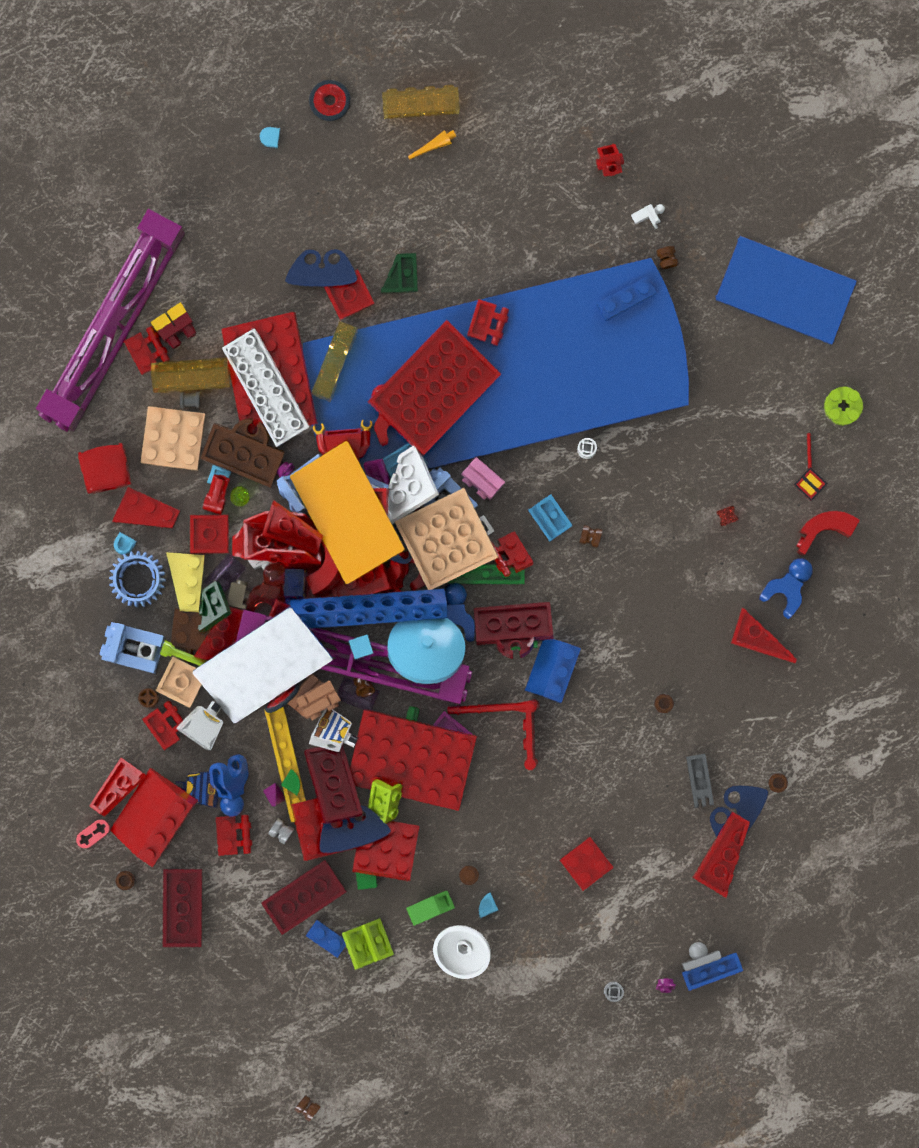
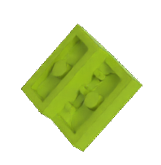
(367, 943)

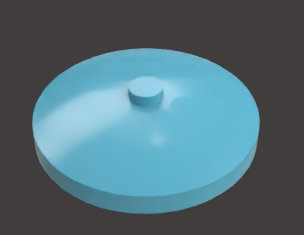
(426, 650)

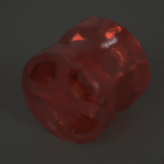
(727, 515)

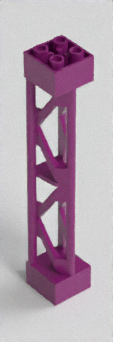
(154, 233)
(451, 690)

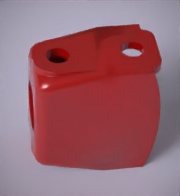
(104, 468)

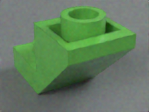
(430, 908)

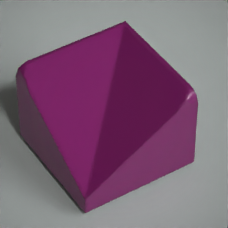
(274, 794)

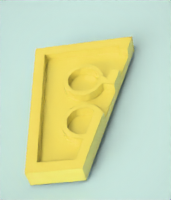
(187, 579)

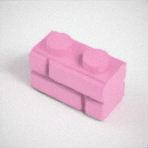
(483, 479)

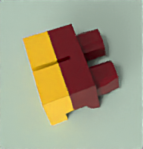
(182, 324)

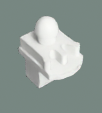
(649, 212)

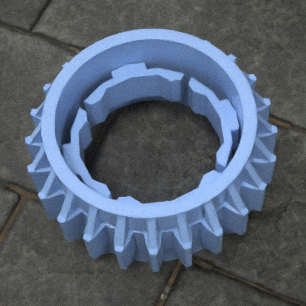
(121, 567)

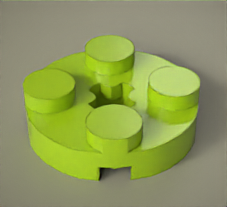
(851, 398)

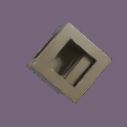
(238, 594)

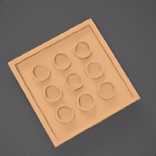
(446, 539)

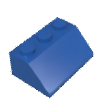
(552, 669)

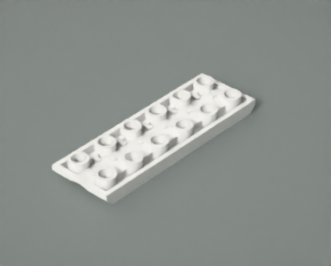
(265, 387)

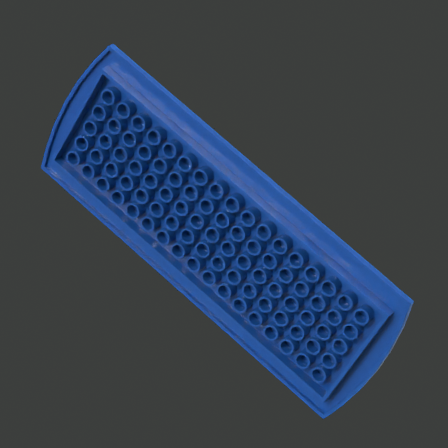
(556, 362)

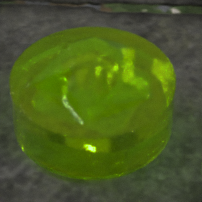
(239, 496)

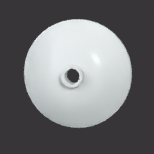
(460, 960)

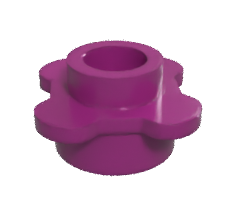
(285, 469)
(665, 985)

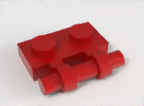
(482, 320)
(141, 353)
(515, 553)
(160, 726)
(227, 835)

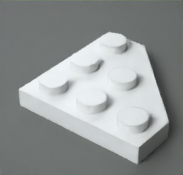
(410, 485)

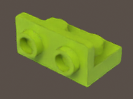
(385, 800)

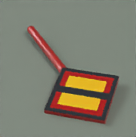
(810, 482)

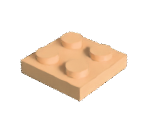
(179, 682)

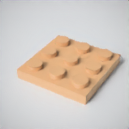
(173, 438)

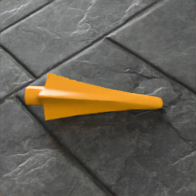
(439, 141)

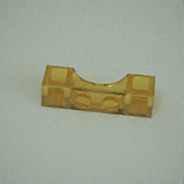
(334, 361)

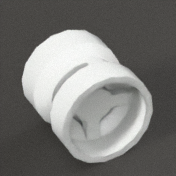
(587, 448)

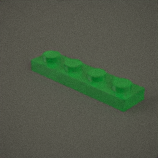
(490, 575)

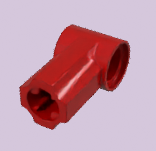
(215, 499)

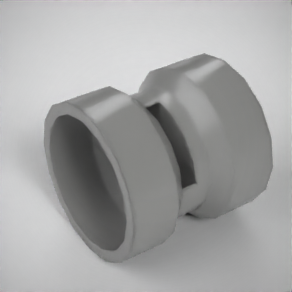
(281, 831)
(611, 989)

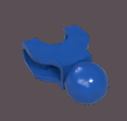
(790, 585)
(455, 598)
(230, 784)

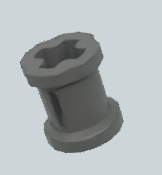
(190, 400)

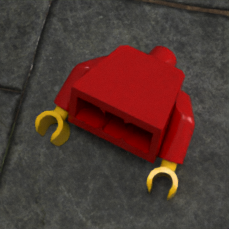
(358, 440)

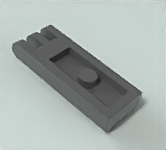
(699, 779)

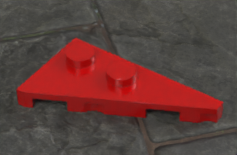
(754, 636)

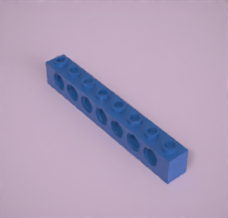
(371, 608)

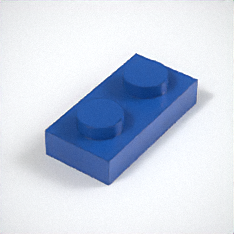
(326, 938)

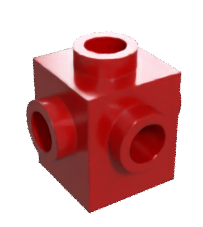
(609, 160)

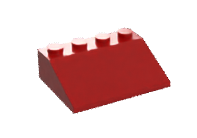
(153, 817)

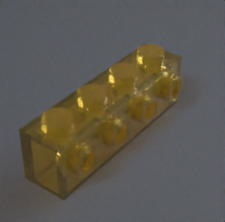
(421, 102)
(190, 375)

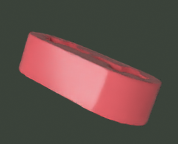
(90, 830)

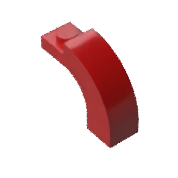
(831, 520)
(324, 578)

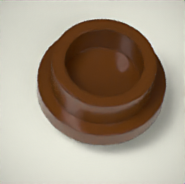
(664, 703)
(778, 783)
(469, 875)
(125, 880)

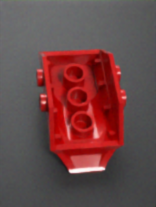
(252, 545)

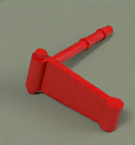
(528, 724)

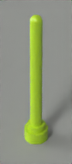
(169, 650)

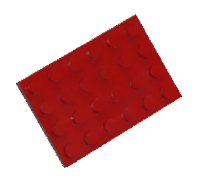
(284, 345)
(434, 387)
(419, 756)

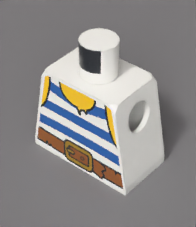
(332, 731)

